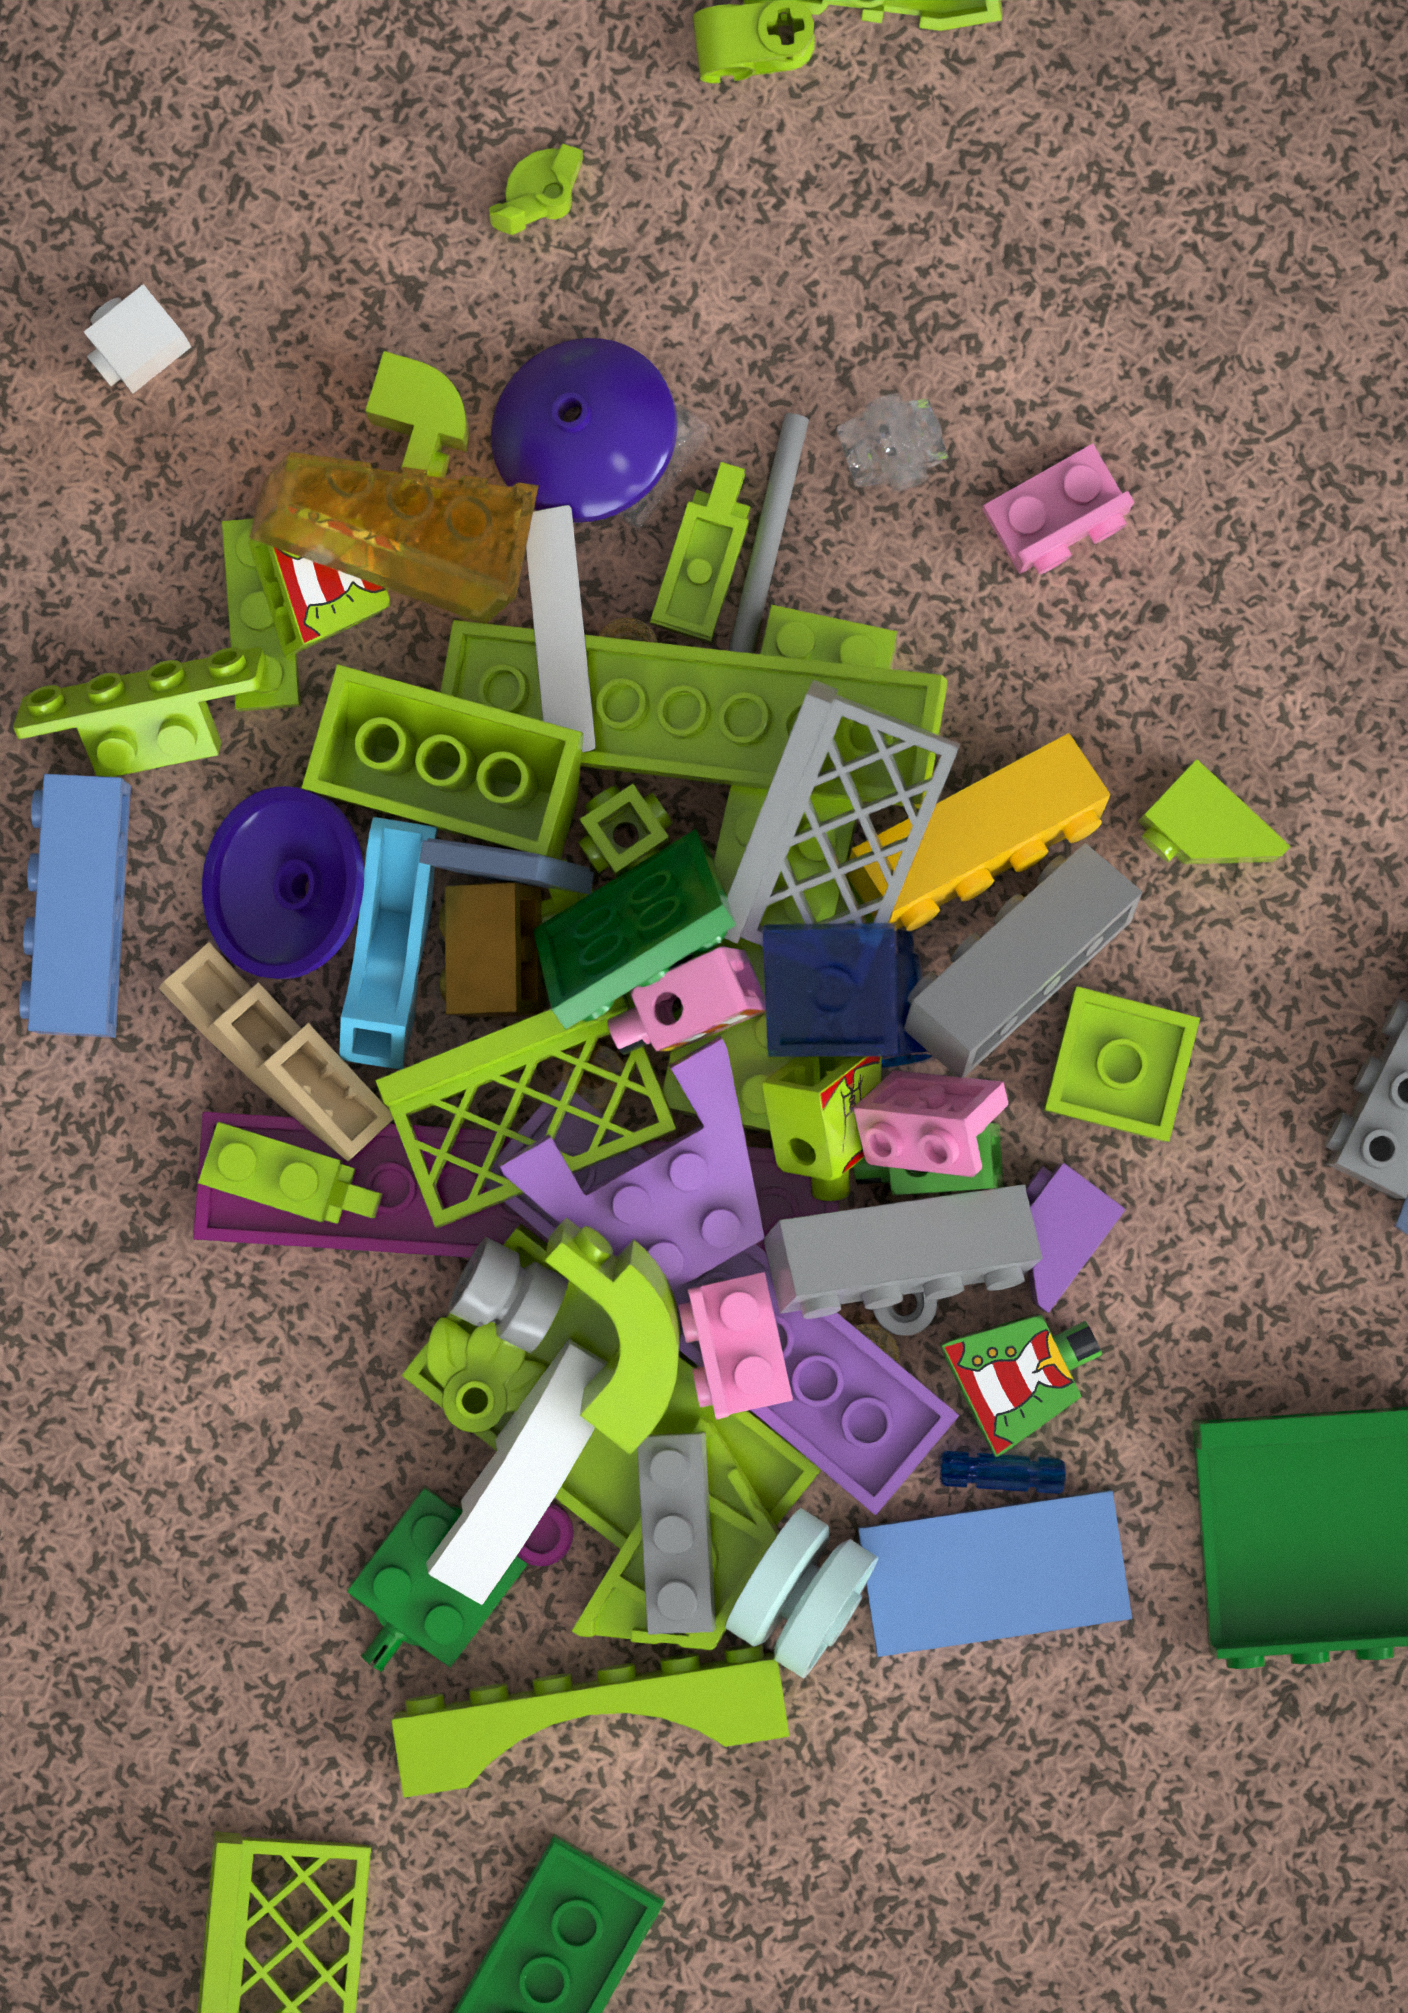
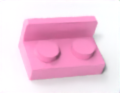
(1057, 510)
(928, 1121)
(737, 1345)

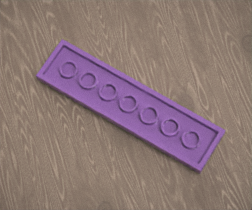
(851, 1401)

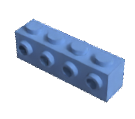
(77, 905)

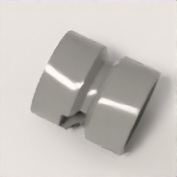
(511, 1296)

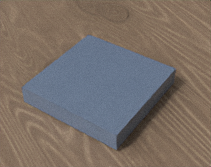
(506, 865)

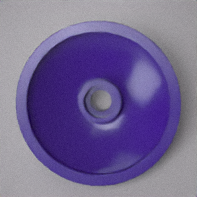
(607, 453)
(259, 879)

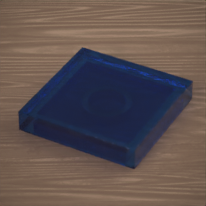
(831, 989)

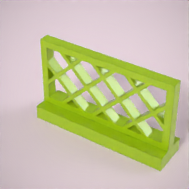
(491, 1060)
(229, 1920)

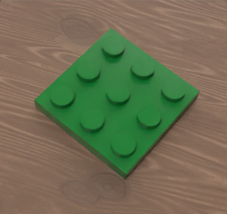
(632, 930)

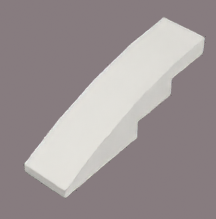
(520, 1479)

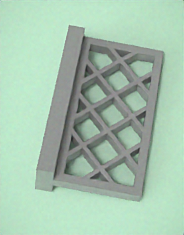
(790, 798)

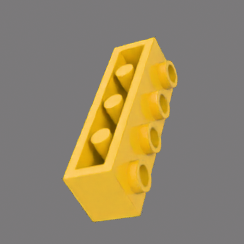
(989, 829)

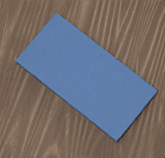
(996, 1573)

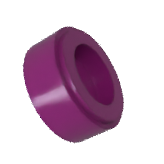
(549, 1538)

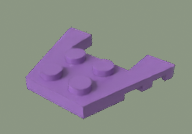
(681, 1203)

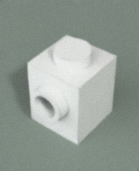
(134, 339)

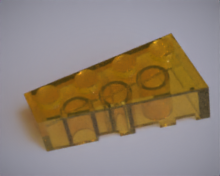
(401, 530)

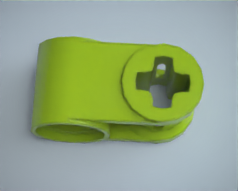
(747, 39)

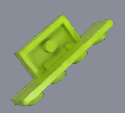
(145, 715)

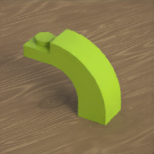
(640, 1377)

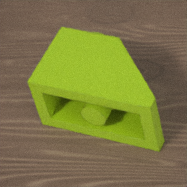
(1207, 824)

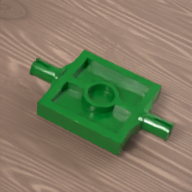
(410, 1600)

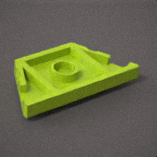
(739, 1541)

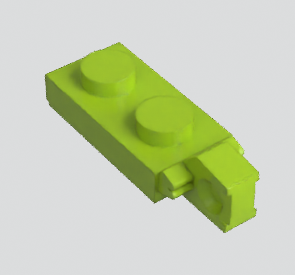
(703, 559)
(284, 1176)

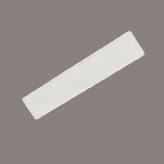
(559, 622)

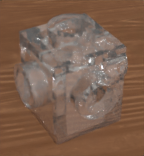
(893, 443)

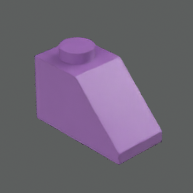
(1069, 1224)

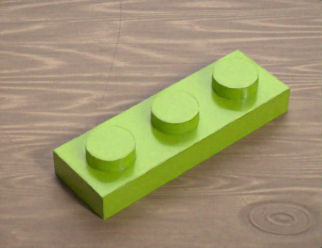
(253, 624)

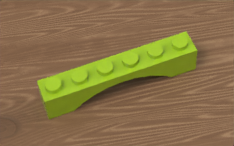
(726, 1700)

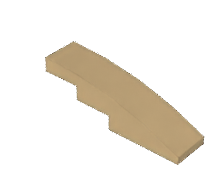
(276, 1053)

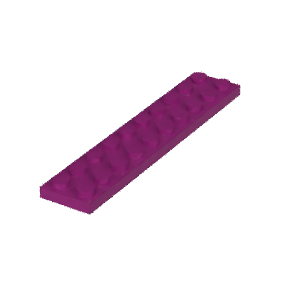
(403, 1216)

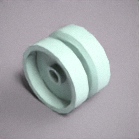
(810, 1597)

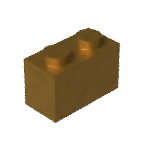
(491, 950)

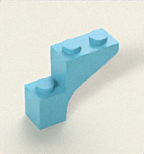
(388, 945)

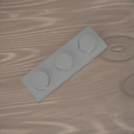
(676, 1533)

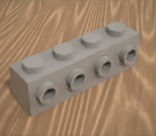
(1021, 959)
(1375, 1136)
(902, 1250)

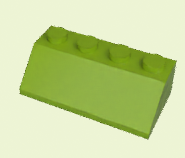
(446, 763)

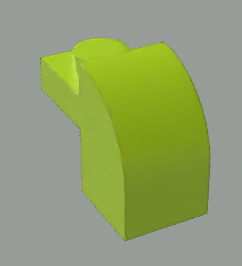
(421, 404)

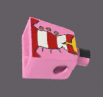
(714, 993)

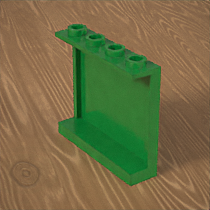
(1304, 1534)

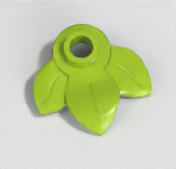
(481, 1362)

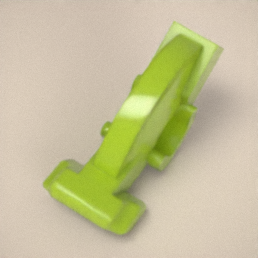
(538, 189)

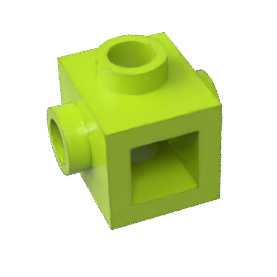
(619, 808)

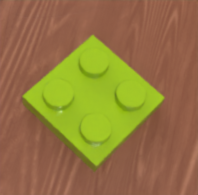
(1121, 1064)

